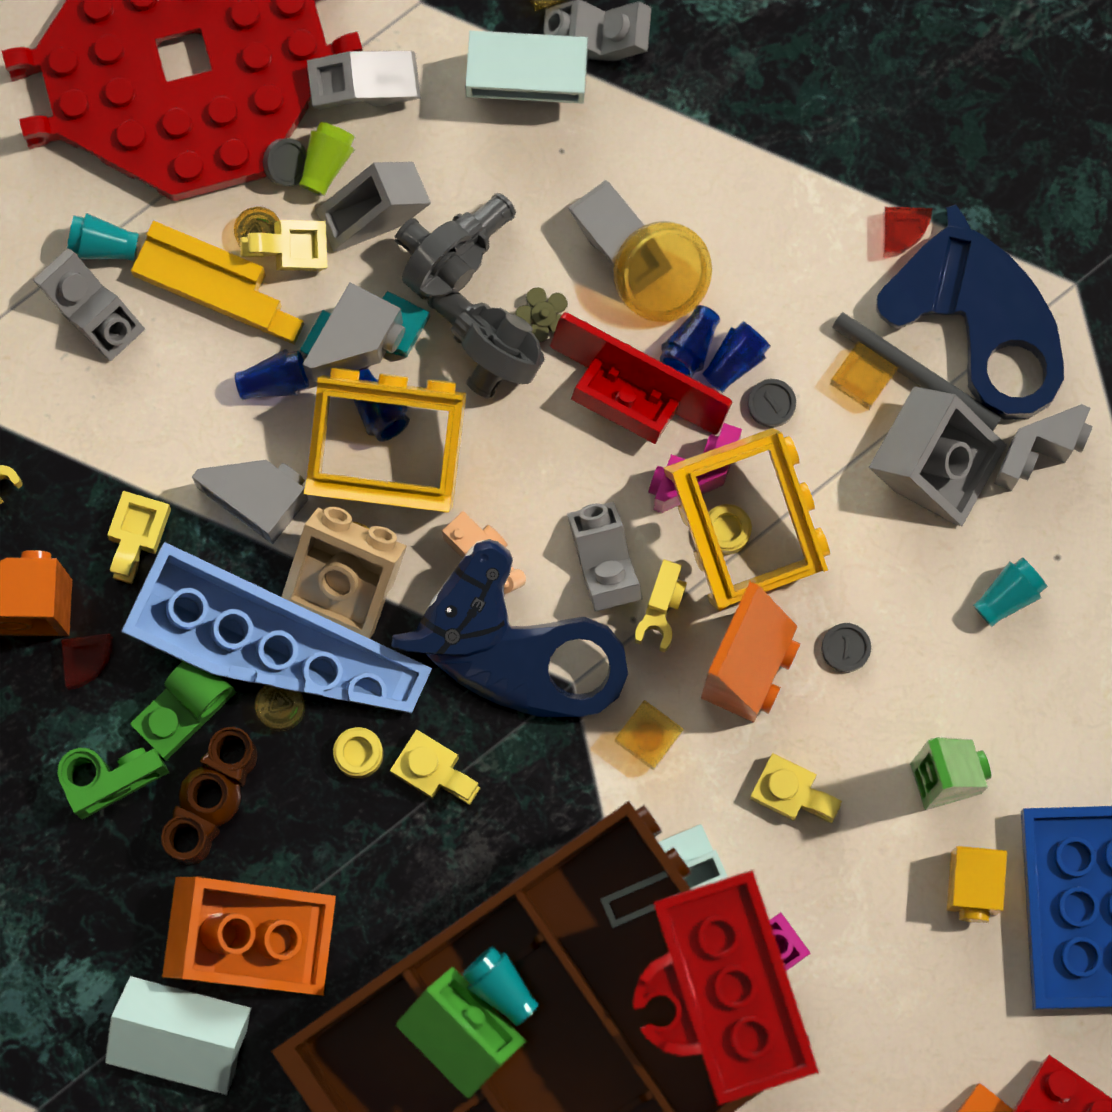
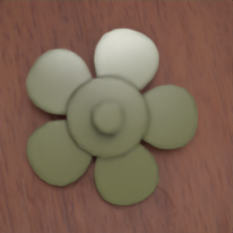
(542, 313)

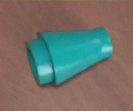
(98, 239)
(1010, 592)
(499, 984)

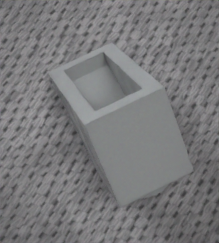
(373, 204)
(355, 334)
(255, 493)

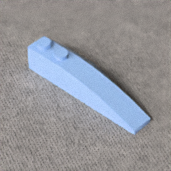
(263, 638)

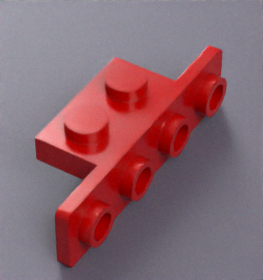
(634, 386)

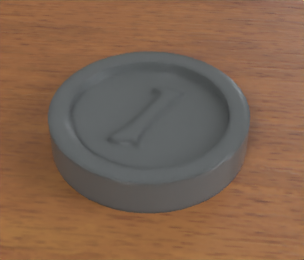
(285, 161)
(772, 403)
(846, 647)

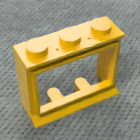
(390, 390)
(696, 516)

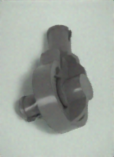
(452, 252)
(494, 340)

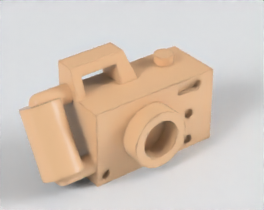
(464, 533)

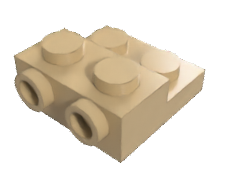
(344, 569)

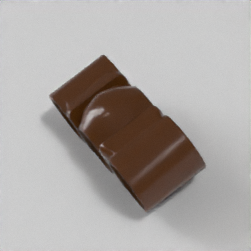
(212, 772)

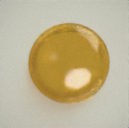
(662, 271)

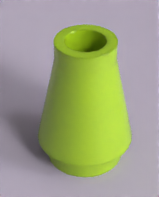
(326, 155)

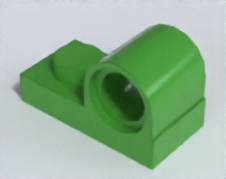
(182, 708)
(108, 786)

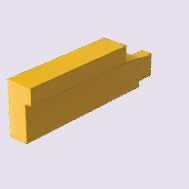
(212, 280)

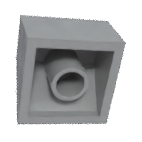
(938, 454)

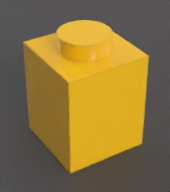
(976, 883)

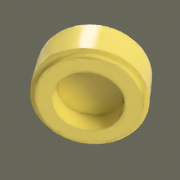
(731, 527)
(358, 752)

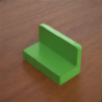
(459, 1032)

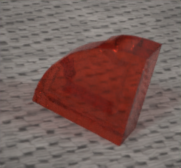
(903, 228)
(85, 658)

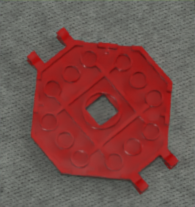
(183, 132)

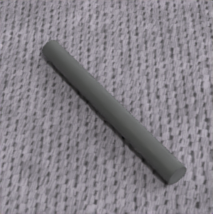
(910, 367)

